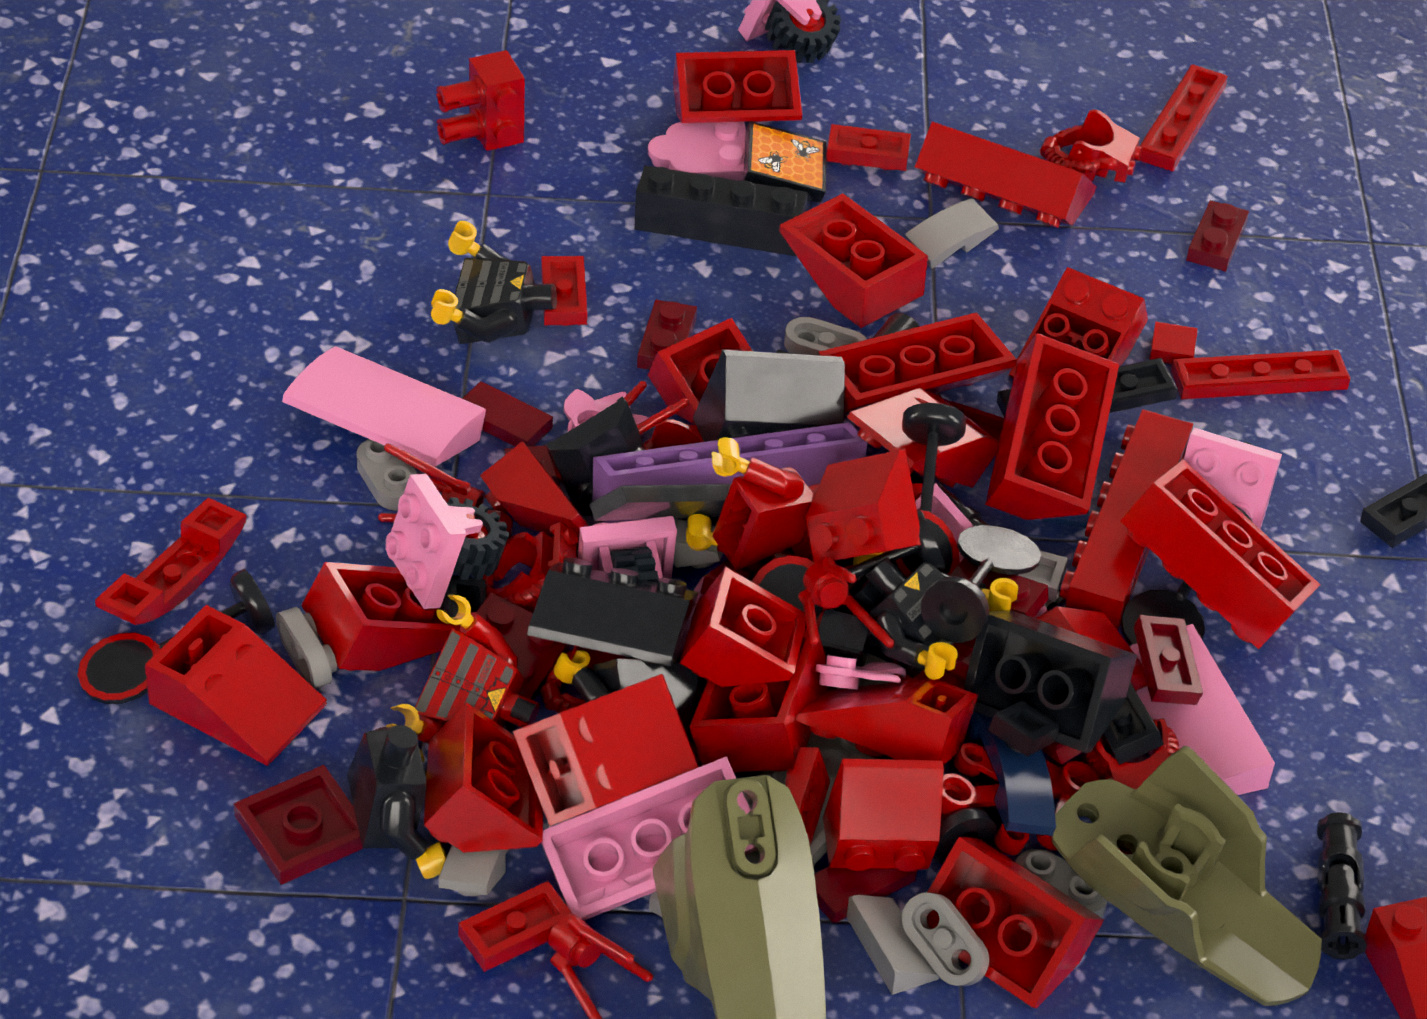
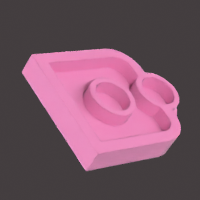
(702, 149)

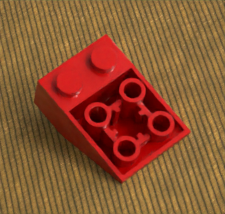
(1091, 317)
(955, 463)
(231, 686)
(895, 719)
(605, 749)

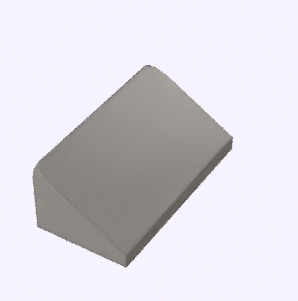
(881, 932)

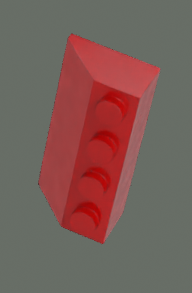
(1004, 175)
(923, 357)
(1052, 431)
(1219, 553)

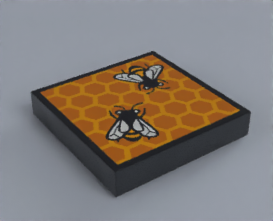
(785, 160)

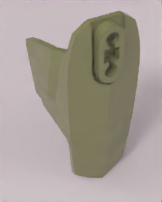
(1191, 875)
(738, 926)

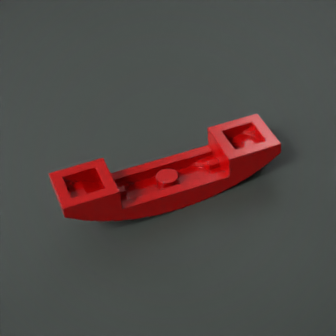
(180, 569)

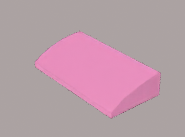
(386, 406)
(1215, 726)
(612, 850)

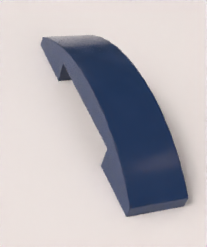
(1024, 782)

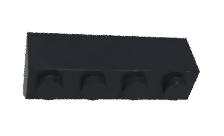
(716, 209)

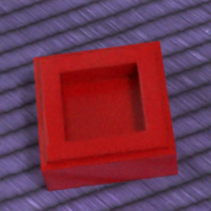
(1172, 342)

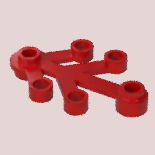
(960, 793)

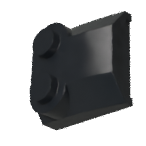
(573, 453)

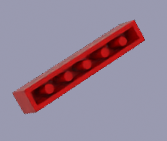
(1110, 558)

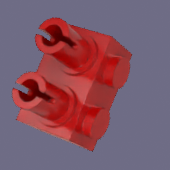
(494, 102)

